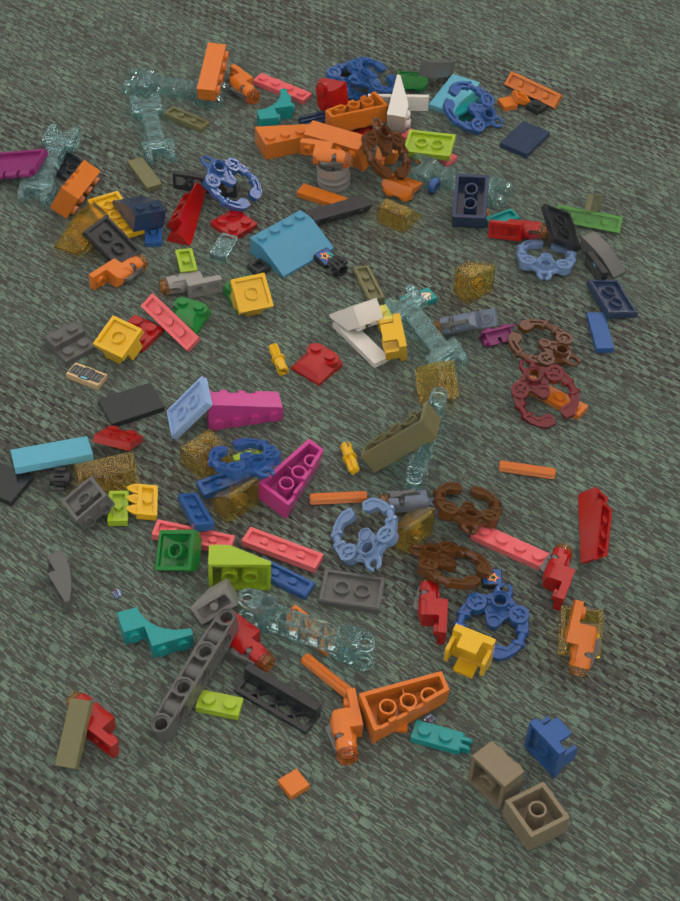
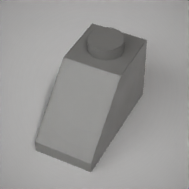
(213, 600)

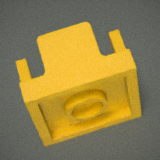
(250, 295)
(393, 338)
(119, 340)
(471, 649)

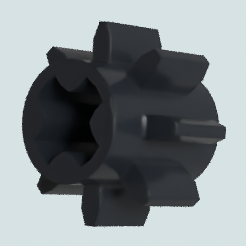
(337, 266)
(60, 478)

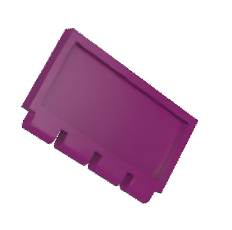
(21, 163)

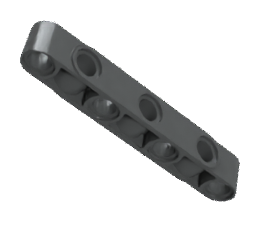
(195, 675)

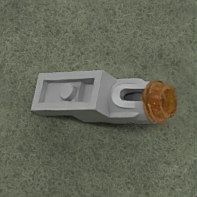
(191, 283)

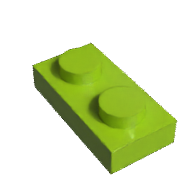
(186, 260)
(118, 514)
(219, 704)

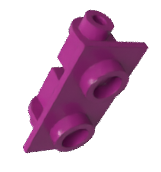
(490, 336)

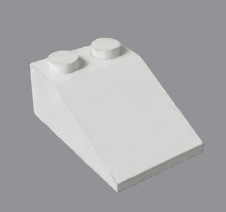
(398, 111)

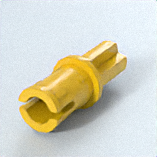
(278, 359)
(349, 458)

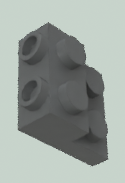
(69, 343)
(88, 503)

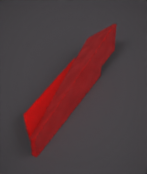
(186, 215)
(593, 525)

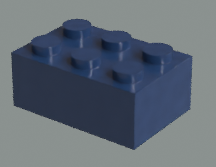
(470, 200)

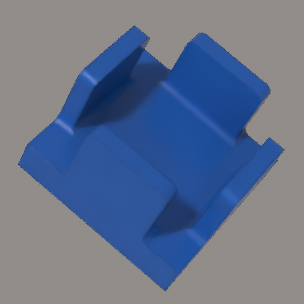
(544, 744)

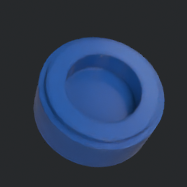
(434, 185)

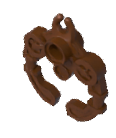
(387, 142)
(553, 352)
(467, 516)
(442, 556)

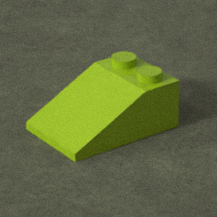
(239, 567)

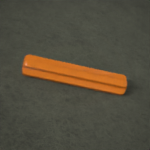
(527, 469)
(337, 497)
(325, 674)

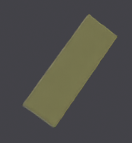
(187, 119)
(144, 174)
(594, 202)
(368, 283)
(74, 733)

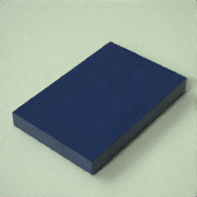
(524, 139)
(612, 299)

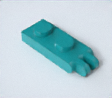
(440, 738)

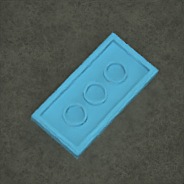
(438, 100)
(51, 455)

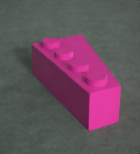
(243, 409)
(291, 478)

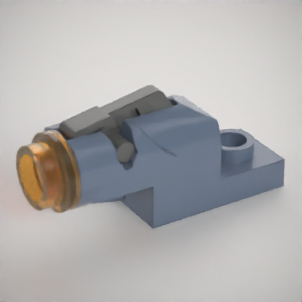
(467, 321)
(408, 500)

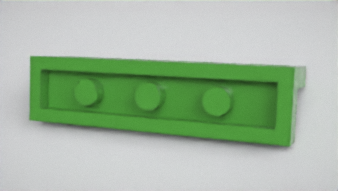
(594, 219)

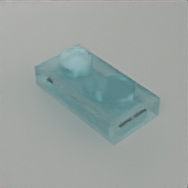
(223, 247)

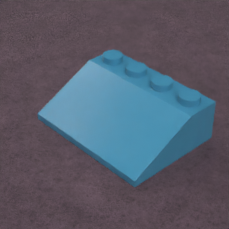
(289, 243)

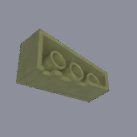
(402, 438)

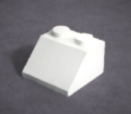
(358, 315)

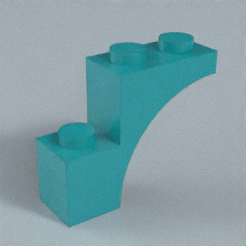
(280, 110)
(159, 640)

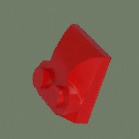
(331, 93)
(317, 364)

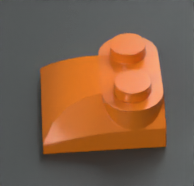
(401, 188)

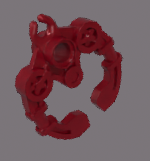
(540, 387)

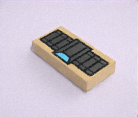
(86, 376)

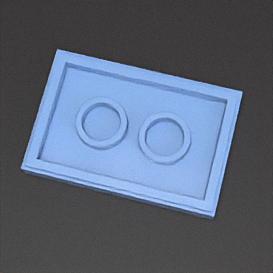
(189, 408)

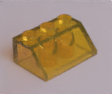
(71, 239)
(111, 472)

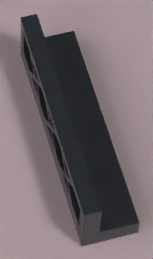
(186, 181)
(340, 210)
(283, 693)

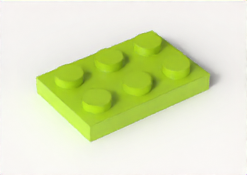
(430, 144)

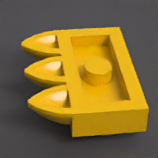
(143, 500)

